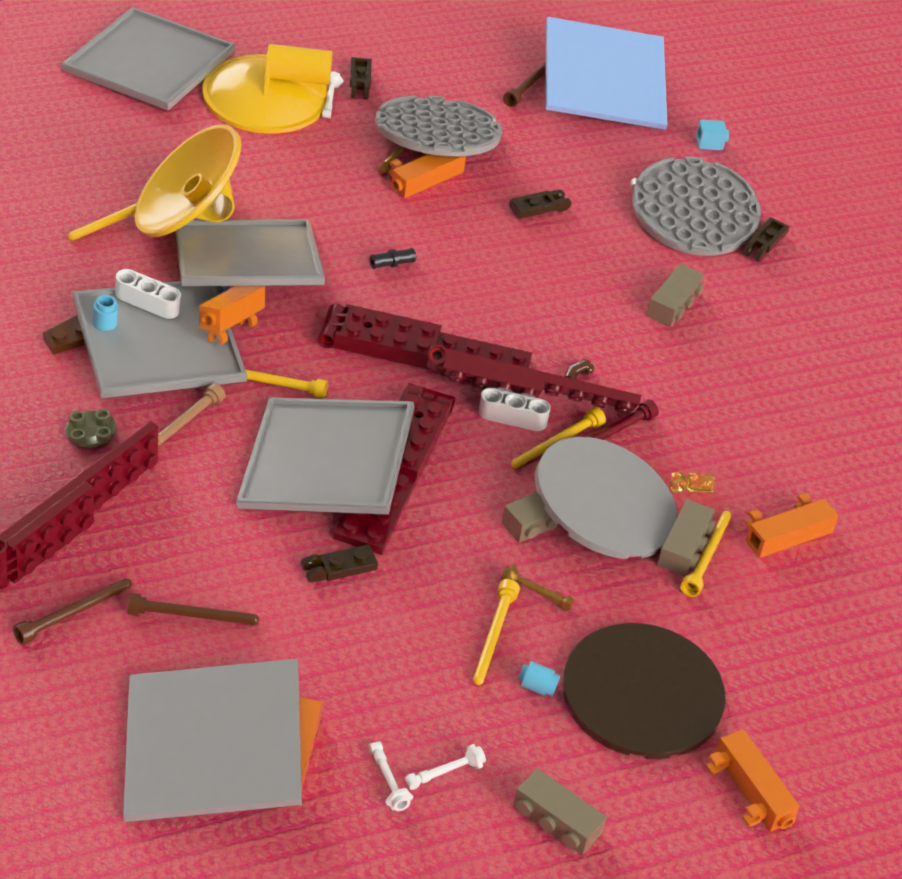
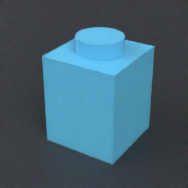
(712, 134)

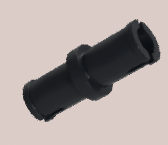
(392, 258)

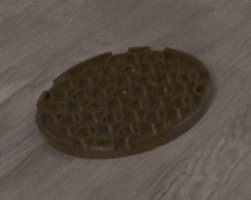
(643, 690)

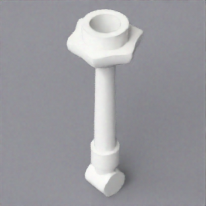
(335, 82)
(473, 757)
(399, 798)

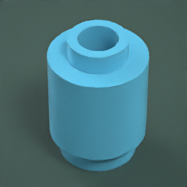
(105, 313)
(538, 678)

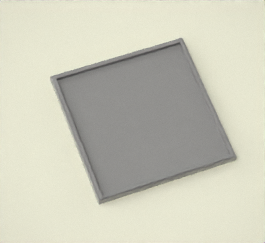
(149, 58)
(248, 253)
(156, 352)
(327, 455)
(213, 740)

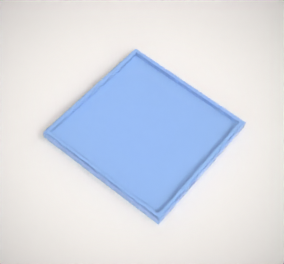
(605, 73)

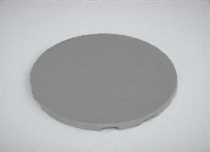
(438, 126)
(696, 206)
(605, 497)

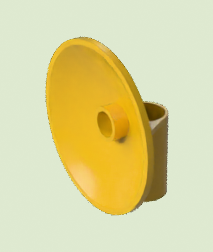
(270, 90)
(191, 183)

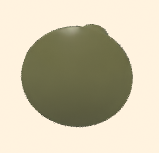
(90, 428)

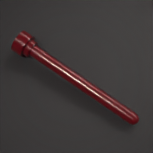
(646, 411)

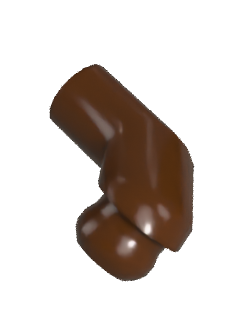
(581, 366)

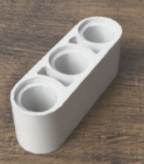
(147, 293)
(514, 409)

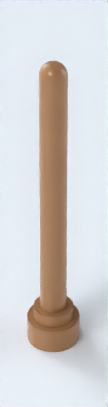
(212, 396)

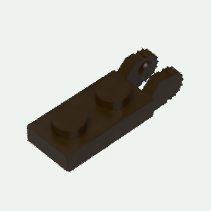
(360, 76)
(539, 203)
(766, 238)
(339, 564)

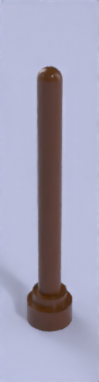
(513, 96)
(140, 604)
(26, 631)

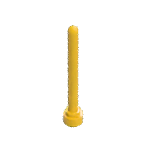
(101, 223)
(316, 387)
(593, 419)
(693, 583)
(507, 593)

